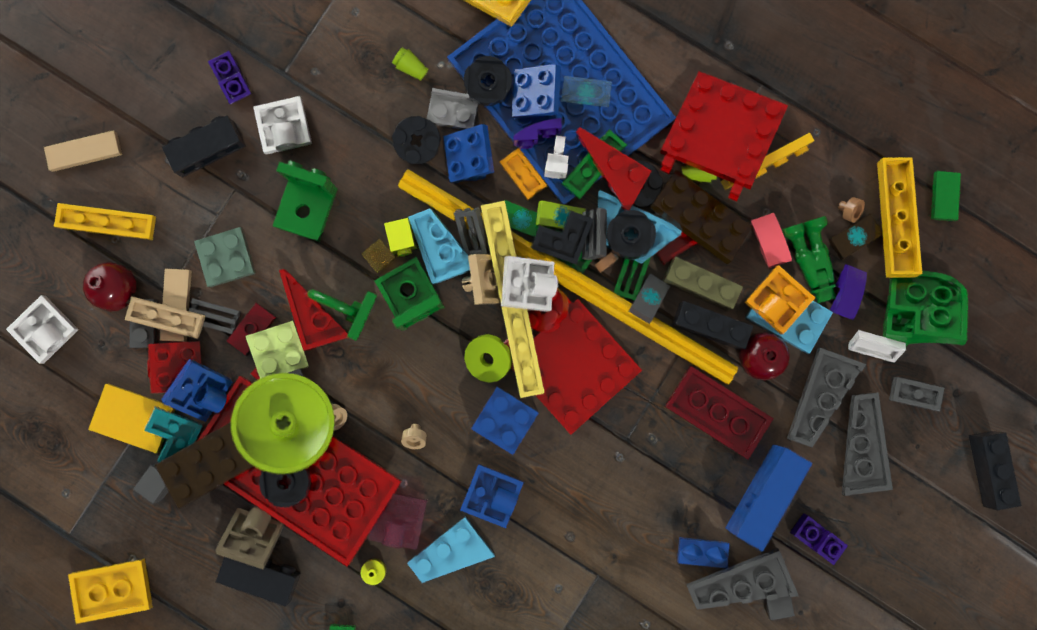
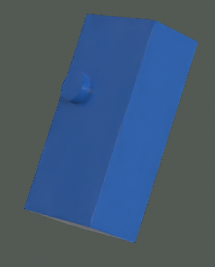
(768, 496)

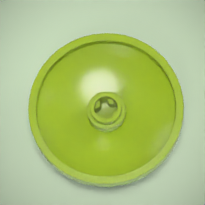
(282, 423)

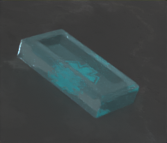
(586, 91)

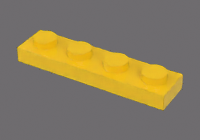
(780, 156)
(105, 221)

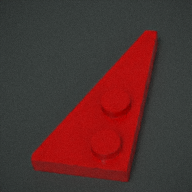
(622, 173)
(311, 320)

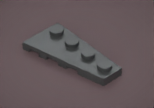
(822, 395)
(866, 449)
(747, 581)

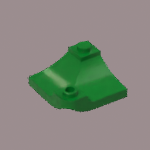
(926, 310)

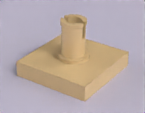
(482, 280)

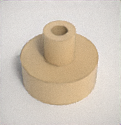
(340, 416)
(414, 437)

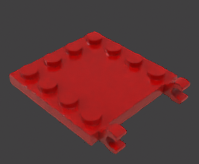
(723, 131)
(580, 367)

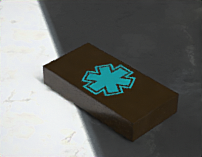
(855, 236)

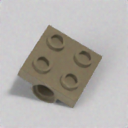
(250, 537)

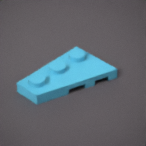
(438, 247)
(450, 552)

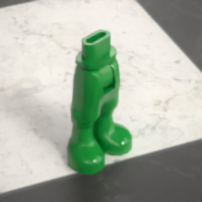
(815, 262)

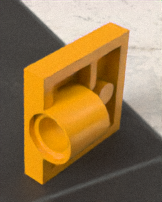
(779, 299)

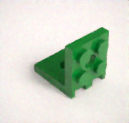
(304, 189)
(418, 305)

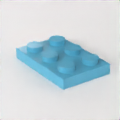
(804, 331)

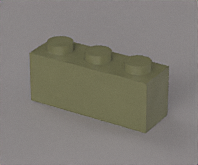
(702, 284)

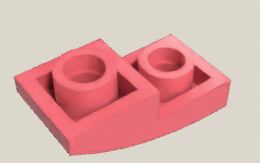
(771, 240)

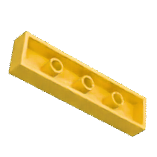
(899, 218)

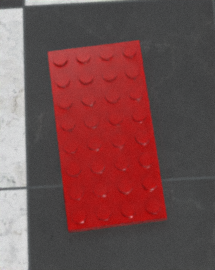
(343, 498)

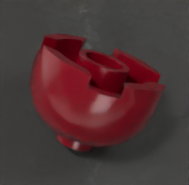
(109, 286)
(765, 356)

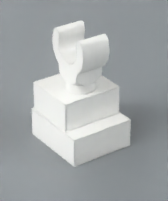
(557, 163)

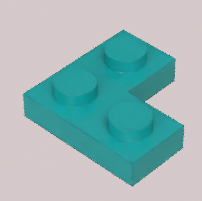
(175, 428)

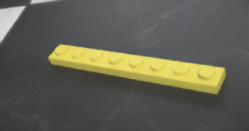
(515, 319)

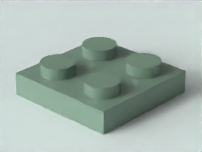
(225, 257)

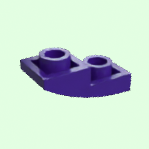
(229, 77)
(529, 136)
(852, 287)
(818, 539)

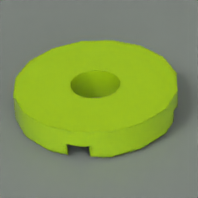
(479, 367)

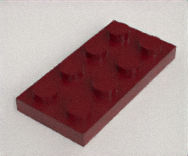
(719, 412)

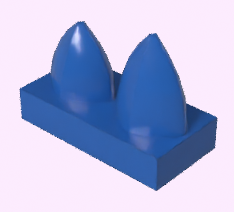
(703, 552)

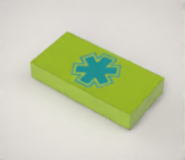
(554, 214)

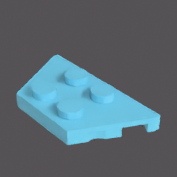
(665, 231)

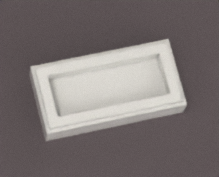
(876, 346)

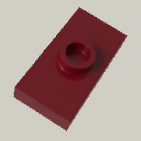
(256, 320)

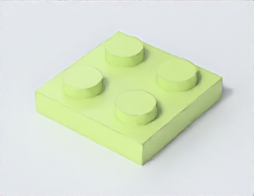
(277, 350)

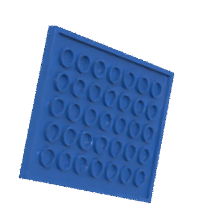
(575, 40)

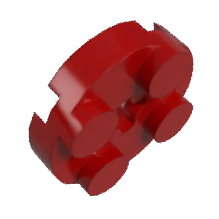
(550, 320)

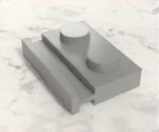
(452, 109)

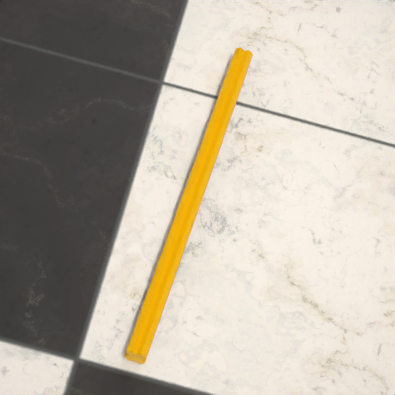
(584, 286)

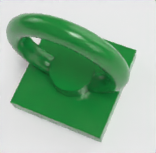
(356, 314)

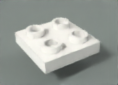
(282, 125)
(528, 284)
(42, 329)

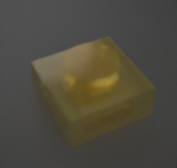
(378, 255)

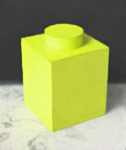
(400, 237)

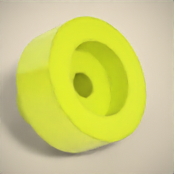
(377, 567)

